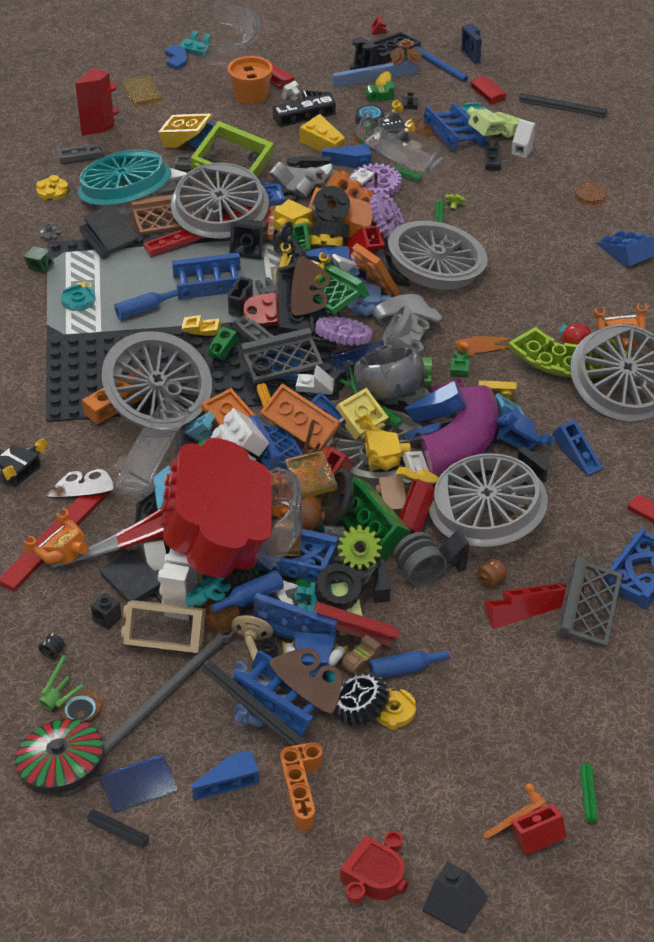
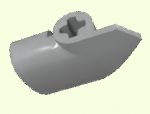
(300, 179)
(386, 310)

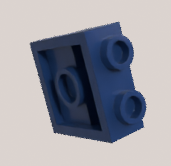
(471, 43)

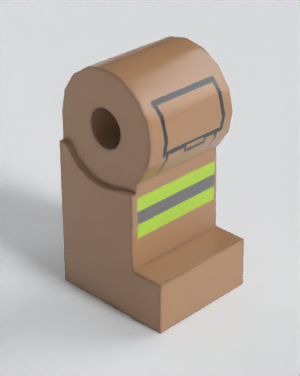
(358, 659)

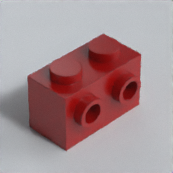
(541, 829)

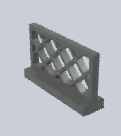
(277, 345)
(571, 602)

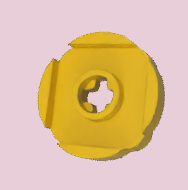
(45, 188)
(324, 240)
(404, 715)

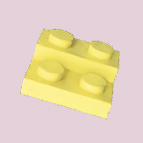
(358, 405)

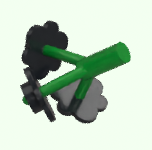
(340, 379)

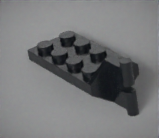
(286, 320)

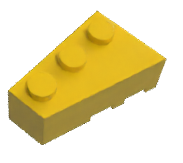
(320, 134)

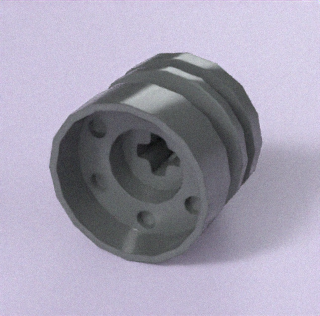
(419, 559)

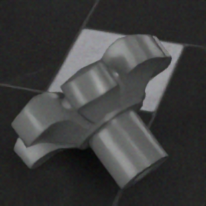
(49, 232)

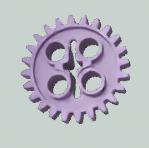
(388, 179)
(385, 213)
(343, 330)

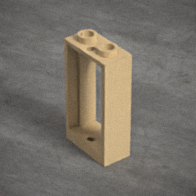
(197, 626)

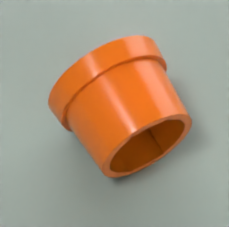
(250, 79)

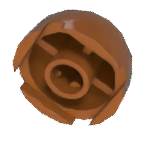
(312, 513)

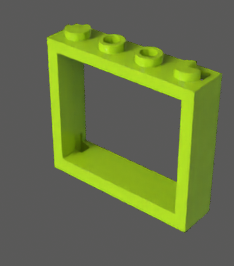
(239, 137)

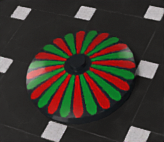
(59, 756)

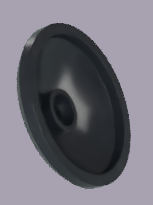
(338, 502)

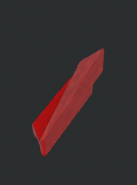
(525, 603)

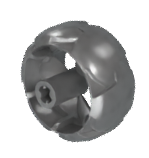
(390, 372)

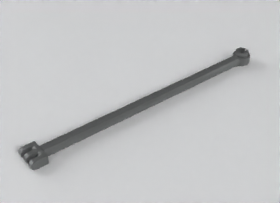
(164, 691)

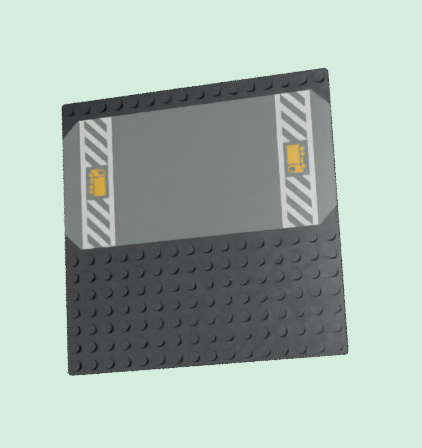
(83, 338)

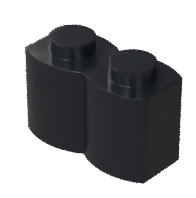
(239, 295)

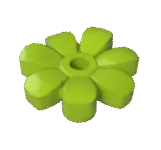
(454, 200)

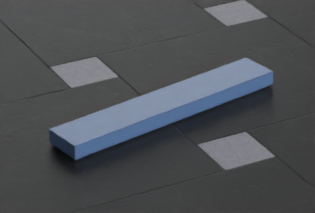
(371, 73)

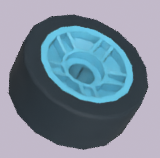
(375, 112)

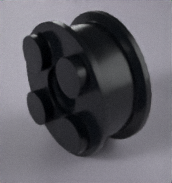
(331, 195)

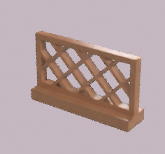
(153, 205)

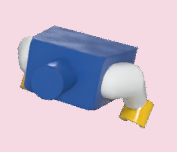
(322, 643)

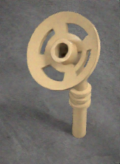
(253, 632)

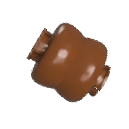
(492, 573)

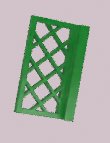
(342, 281)

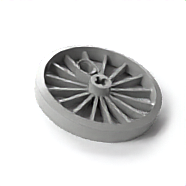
(358, 449)

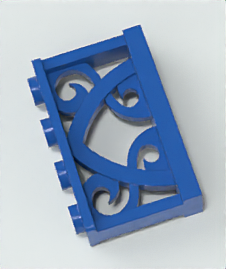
(312, 546)
(644, 591)

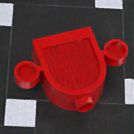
(375, 869)

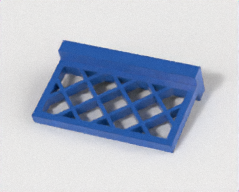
(280, 446)
(288, 618)

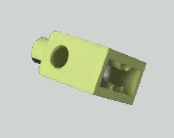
(485, 121)

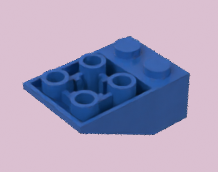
(628, 247)

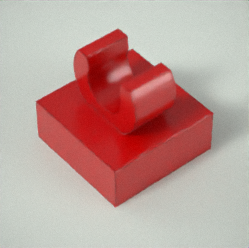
(378, 26)

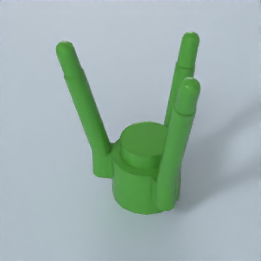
(51, 697)

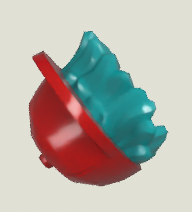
(574, 333)

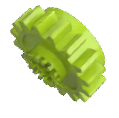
(367, 540)

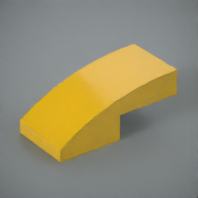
(198, 326)
(423, 475)

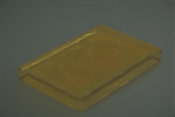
(141, 90)
(312, 473)

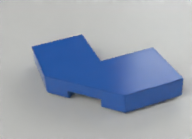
(178, 57)

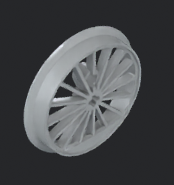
(216, 199)
(453, 264)
(125, 351)
(621, 367)
(488, 497)

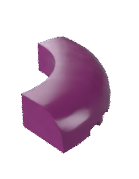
(466, 434)

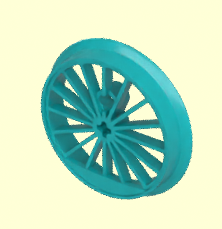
(111, 177)

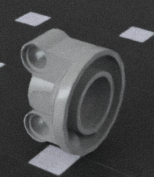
(406, 330)

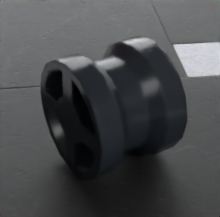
(51, 646)

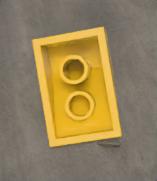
(182, 128)

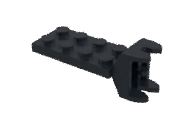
(370, 53)

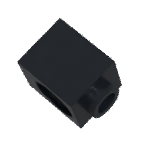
(106, 611)

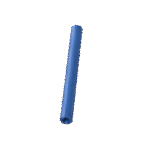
(444, 66)

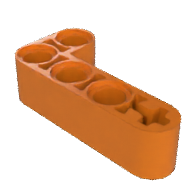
(304, 759)

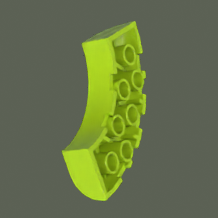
(552, 357)

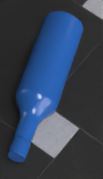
(142, 304)
(245, 593)
(404, 663)

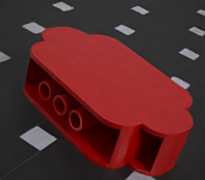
(216, 507)

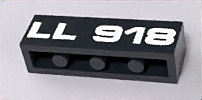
(304, 110)

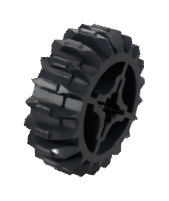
(362, 699)

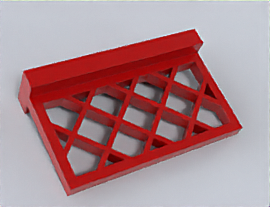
(359, 625)

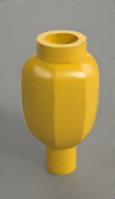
(382, 78)

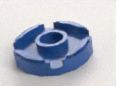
(424, 430)

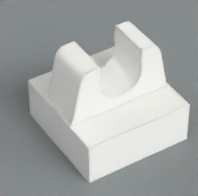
(290, 91)

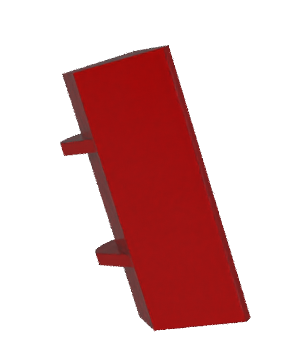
(95, 102)

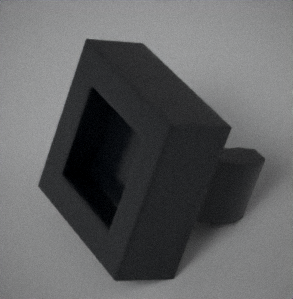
(410, 102)

